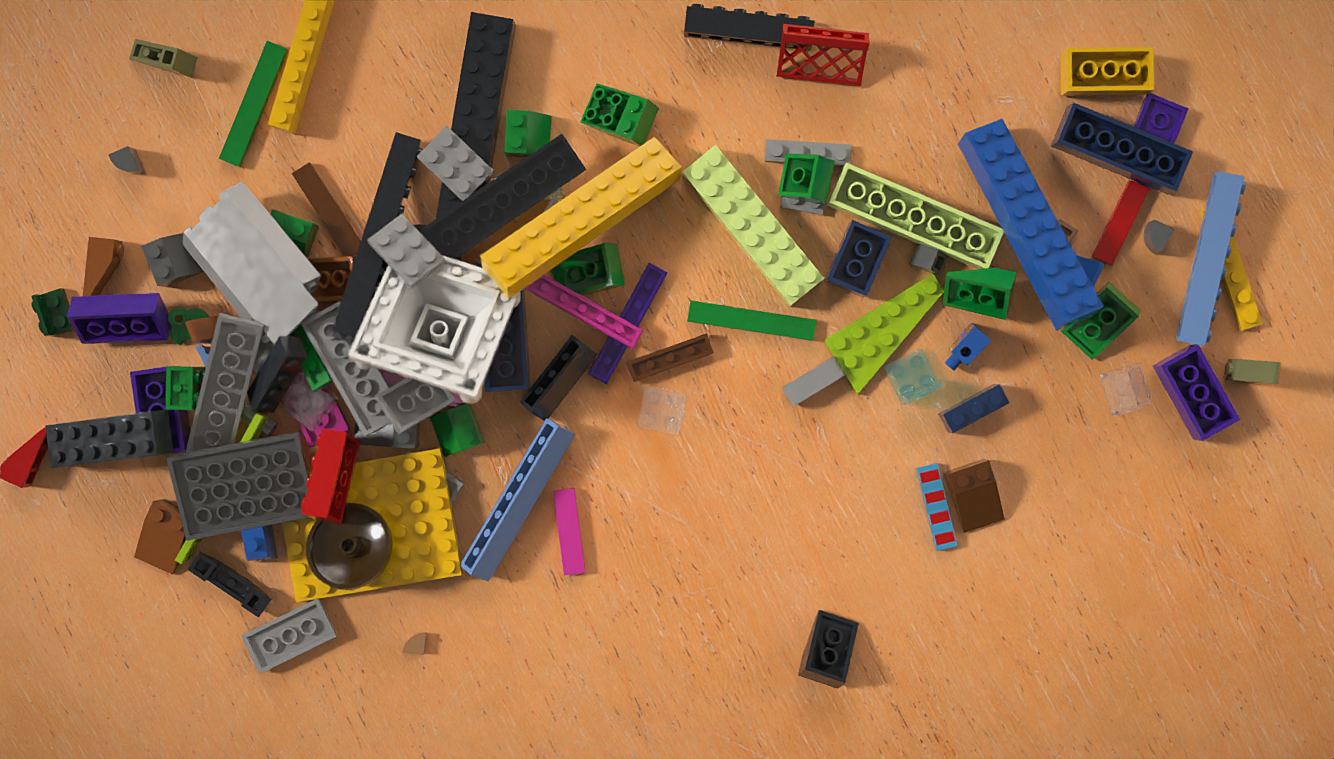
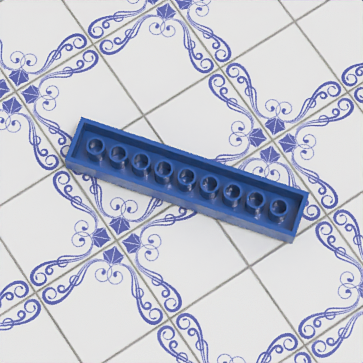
(1030, 224)

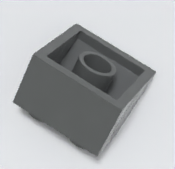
(170, 260)

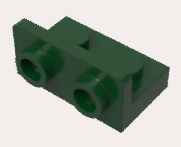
(52, 312)

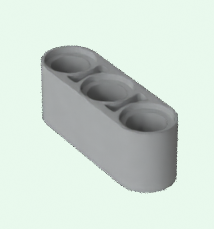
(813, 381)

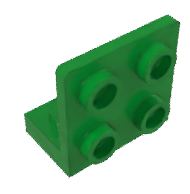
(183, 387)

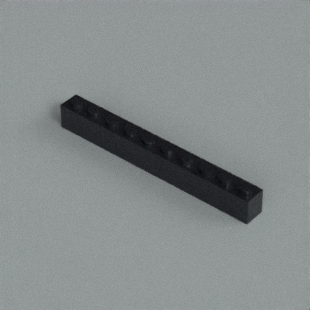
(368, 263)

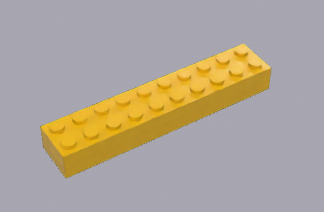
(580, 217)

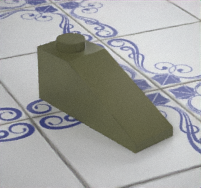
(163, 57)
(1252, 371)

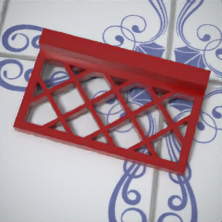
(828, 39)

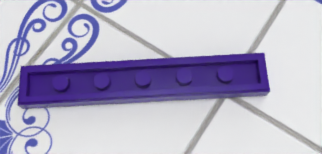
(633, 313)

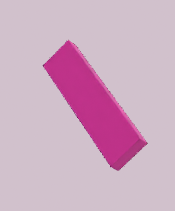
(569, 531)

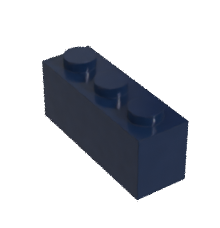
(973, 408)

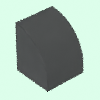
(127, 160)
(1156, 236)
(929, 259)

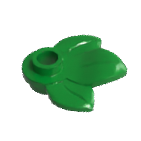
(179, 330)

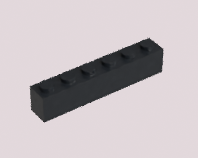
(740, 26)

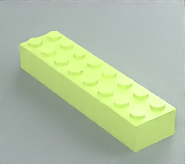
(915, 217)
(752, 225)

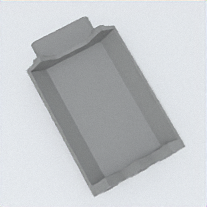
(253, 262)

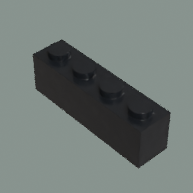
(276, 374)
(558, 378)

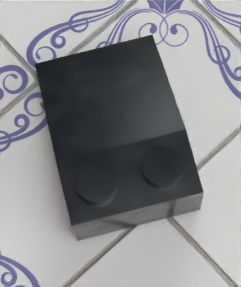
(829, 649)

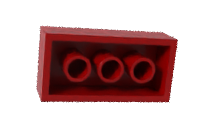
(330, 476)

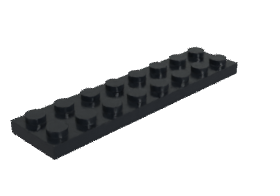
(504, 198)

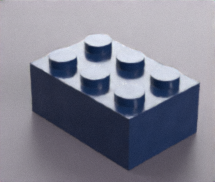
(858, 259)

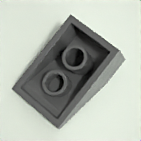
(389, 437)

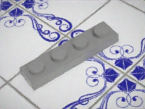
(776, 150)

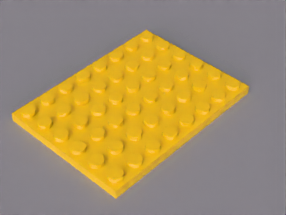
(416, 505)

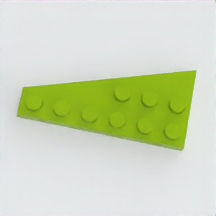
(872, 338)

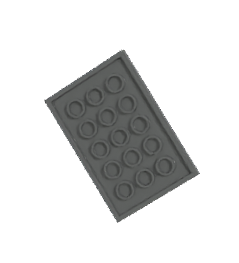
(240, 485)

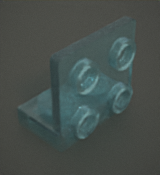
(912, 377)

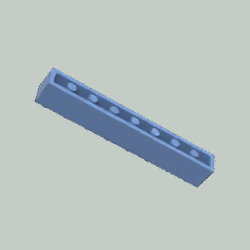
(1210, 258)
(517, 500)

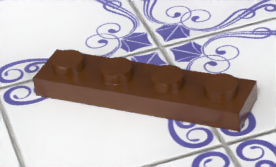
(670, 357)

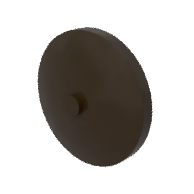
(352, 552)

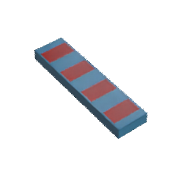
(936, 506)

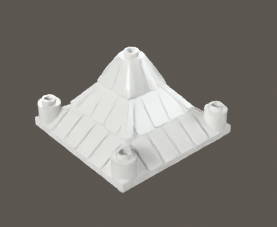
(438, 329)

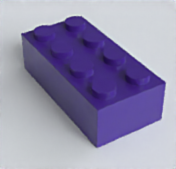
(119, 318)
(1196, 392)
(150, 395)

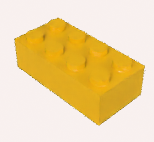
(1107, 71)

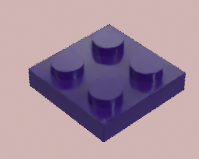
(1160, 117)

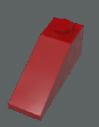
(25, 462)

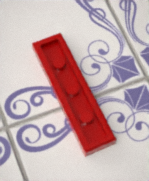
(1120, 222)

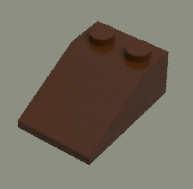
(975, 494)

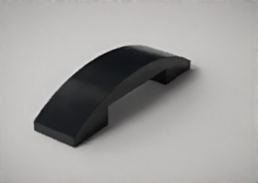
(230, 582)

